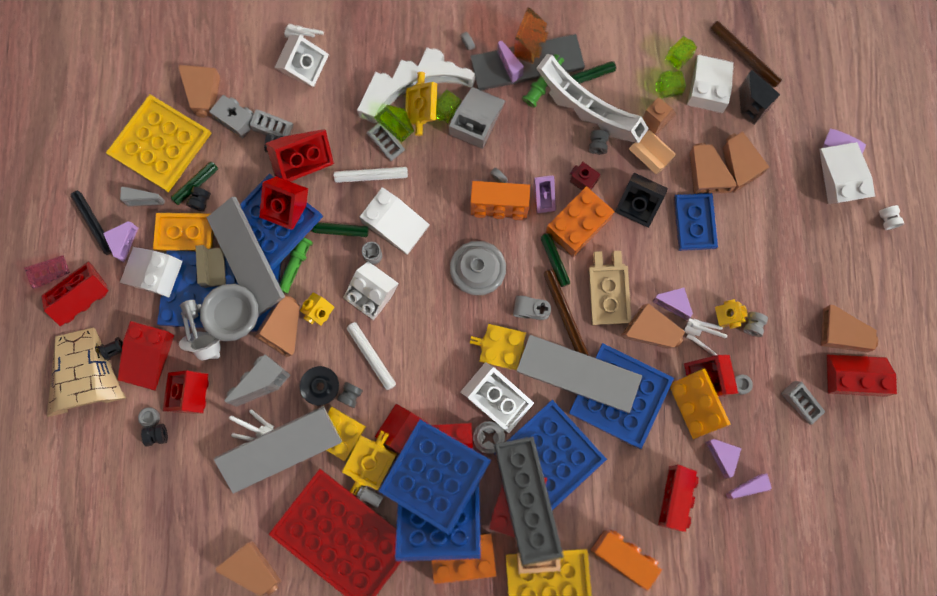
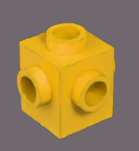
(316, 309)
(724, 314)

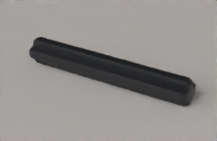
(91, 221)

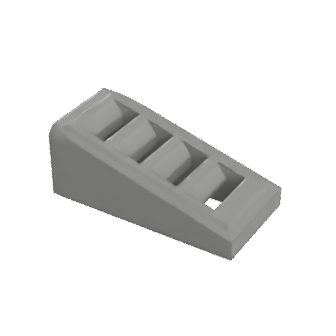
(258, 115)
(371, 133)
(136, 197)
(789, 395)

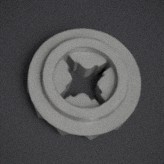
(488, 427)

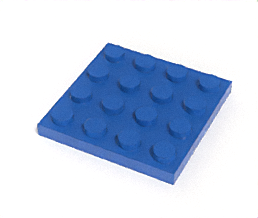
(274, 239)
(631, 426)
(563, 451)
(434, 476)
(423, 541)

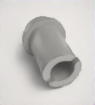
(369, 496)

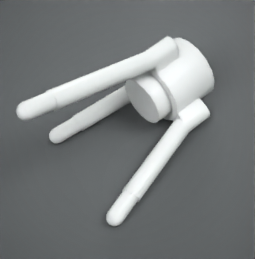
(298, 30)
(695, 327)
(262, 430)

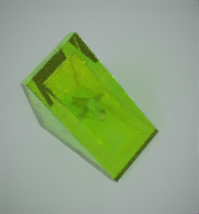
(395, 121)

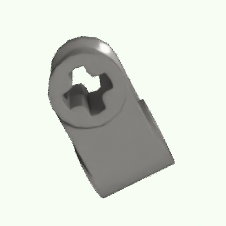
(527, 308)

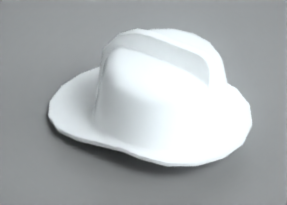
(203, 348)

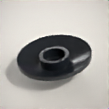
(309, 385)

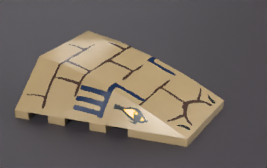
(80, 373)

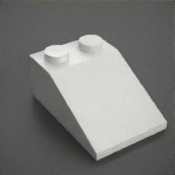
(711, 84)
(846, 173)
(394, 221)
(151, 271)
(497, 397)

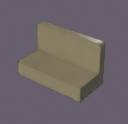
(210, 267)

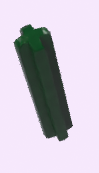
(594, 72)
(196, 181)
(341, 229)
(555, 260)

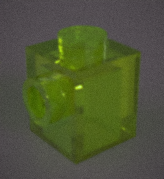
(681, 52)
(670, 84)
(447, 106)

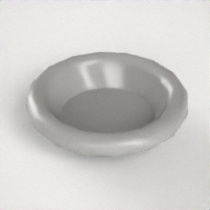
(477, 268)
(229, 312)

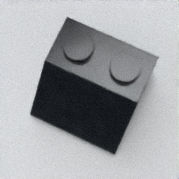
(756, 97)
(641, 200)

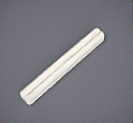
(370, 174)
(371, 356)

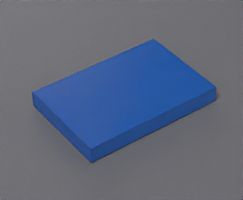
(695, 221)

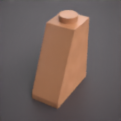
(200, 87)
(658, 115)
(743, 160)
(709, 171)
(280, 326)
(653, 328)
(846, 332)
(250, 570)

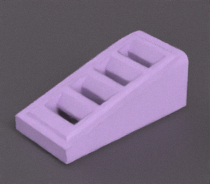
(511, 63)
(756, 485)

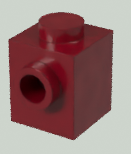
(584, 176)

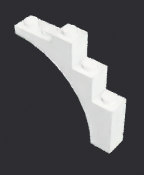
(385, 90)
(587, 106)

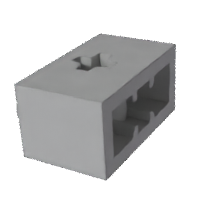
(232, 115)

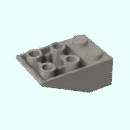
(476, 117)
(261, 380)

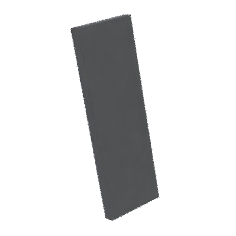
(491, 71)
(528, 501)

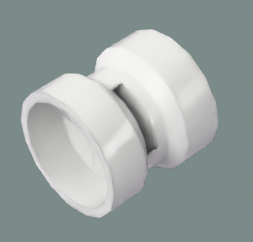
(891, 217)

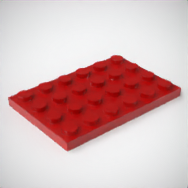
(339, 537)

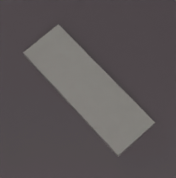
(245, 254)
(579, 374)
(278, 449)

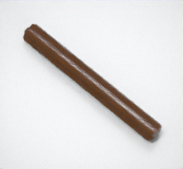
(744, 52)
(565, 312)

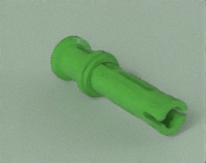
(538, 88)
(298, 256)

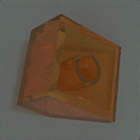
(530, 37)

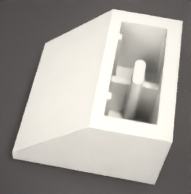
(370, 290)

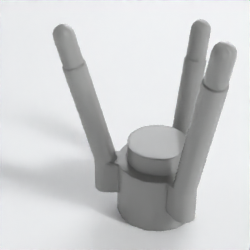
(189, 312)

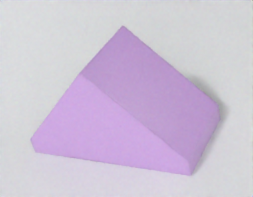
(544, 194)
(121, 239)
(675, 302)
(725, 456)

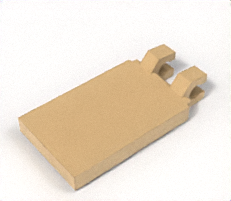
(609, 291)

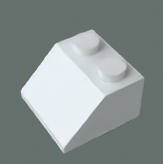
(301, 60)

